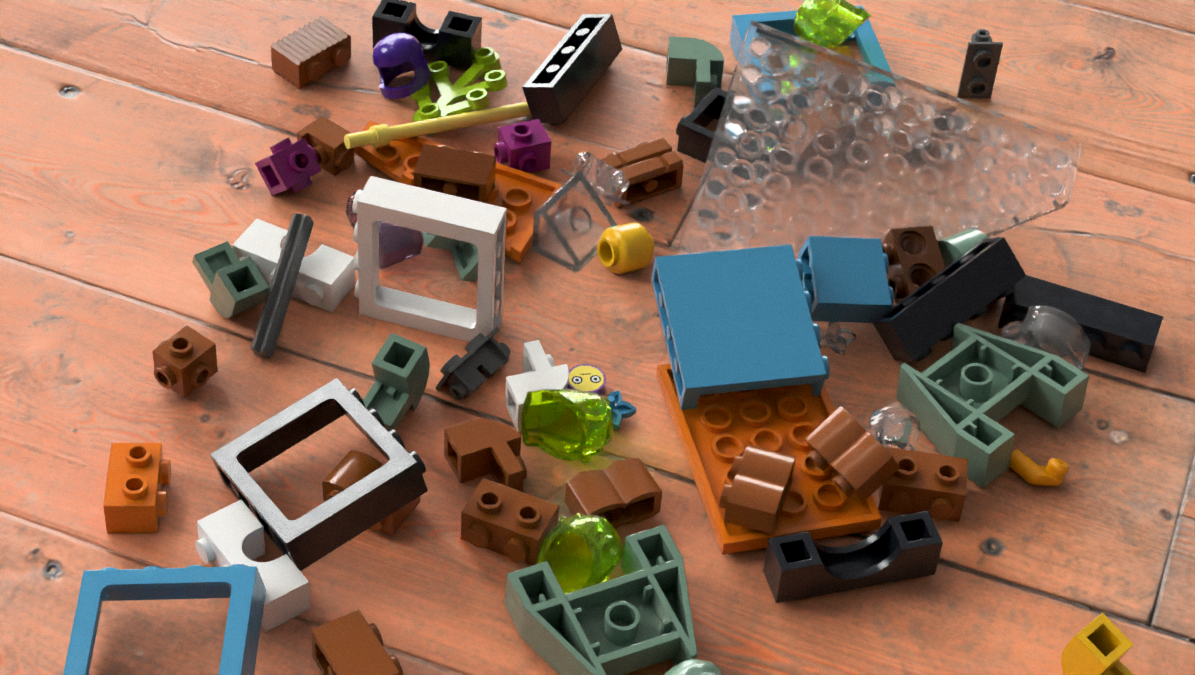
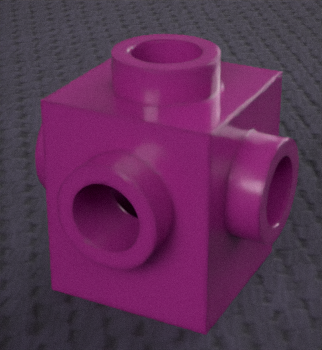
(524, 146)
(288, 166)

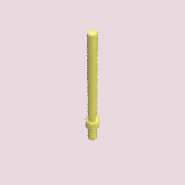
(382, 135)

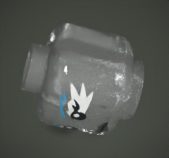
(895, 427)

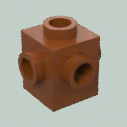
(185, 361)

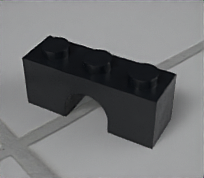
(451, 43)

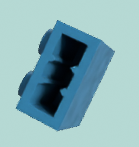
(846, 278)

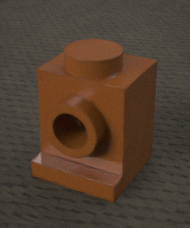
(329, 144)

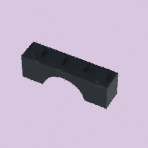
(898, 551)

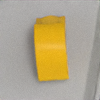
(1096, 650)

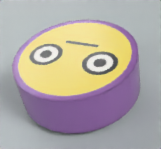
(587, 378)

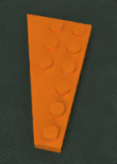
(512, 188)

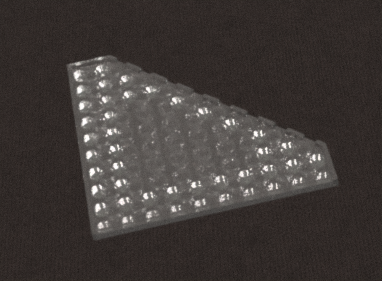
(858, 151)

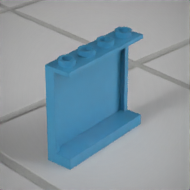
(737, 322)

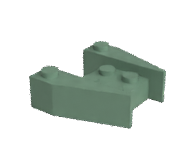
(978, 386)
(612, 623)

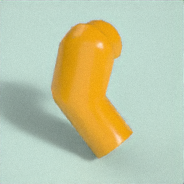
(1035, 474)

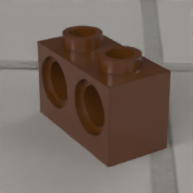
(913, 268)

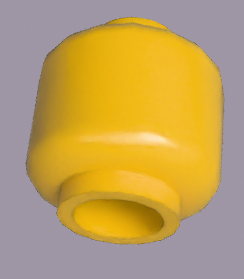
(625, 248)

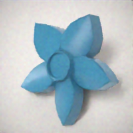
(619, 408)

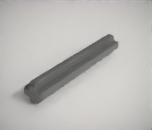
(282, 285)

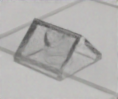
(571, 224)

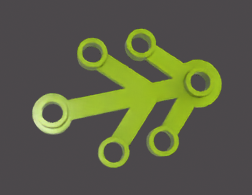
(485, 65)

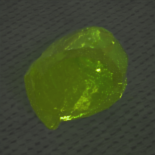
(828, 21)
(567, 423)
(582, 551)

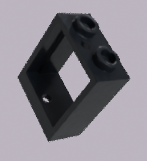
(693, 136)

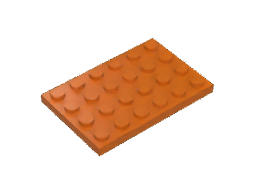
(773, 421)

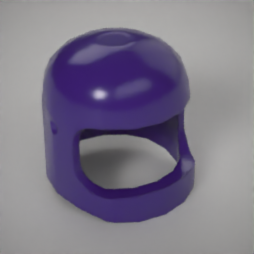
(398, 55)

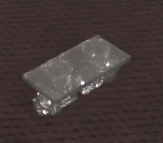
(605, 179)

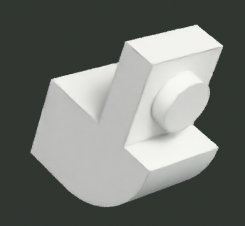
(537, 374)

